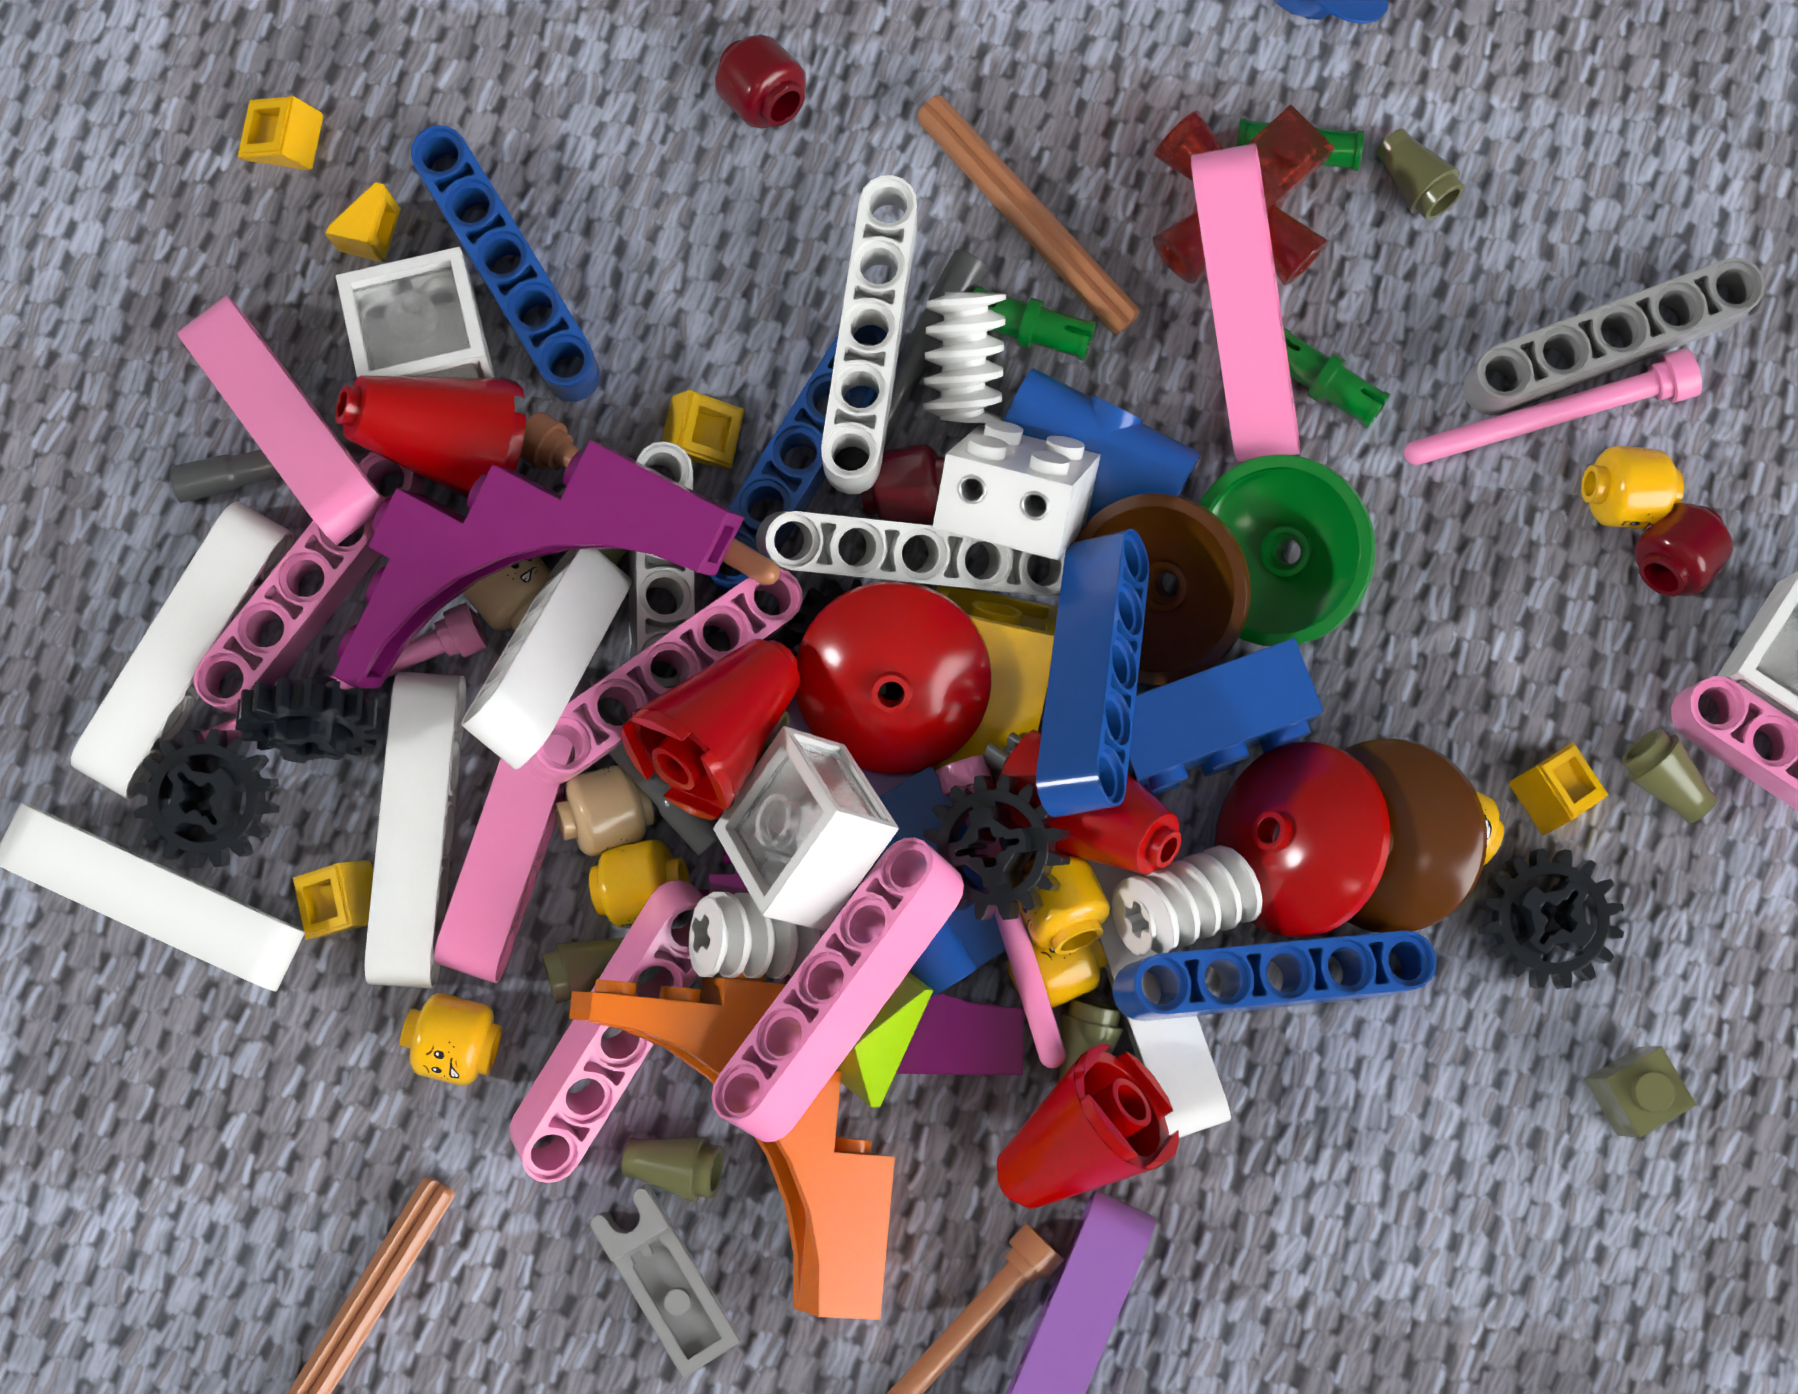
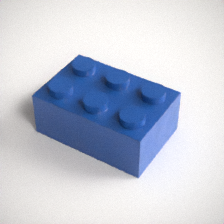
(1220, 715)

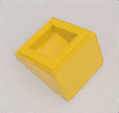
(281, 132)
(366, 224)
(704, 428)
(1558, 789)
(334, 898)

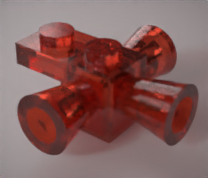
(1287, 155)

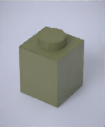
(1640, 1091)

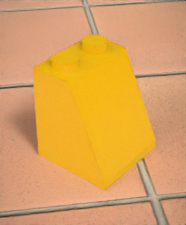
(1020, 654)

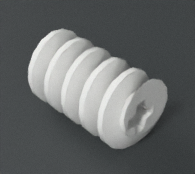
(965, 356)
(1186, 901)
(735, 939)

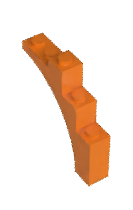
(829, 1184)

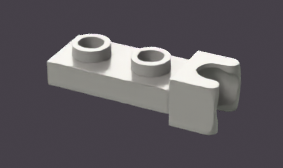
(667, 1284)

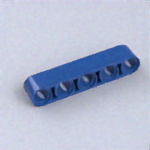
(494, 238)
(799, 428)
(1093, 675)
(1303, 971)

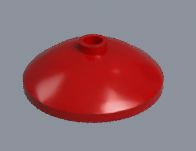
(901, 637)
(1328, 840)

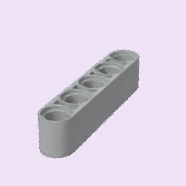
(1636, 321)

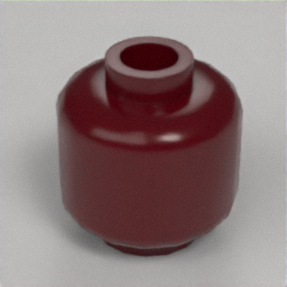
(760, 81)
(906, 486)
(1683, 550)

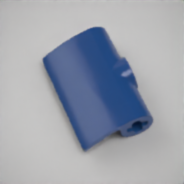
(1132, 454)
(962, 940)

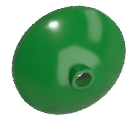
(1306, 502)

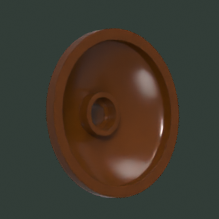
(1212, 601)
(1434, 836)

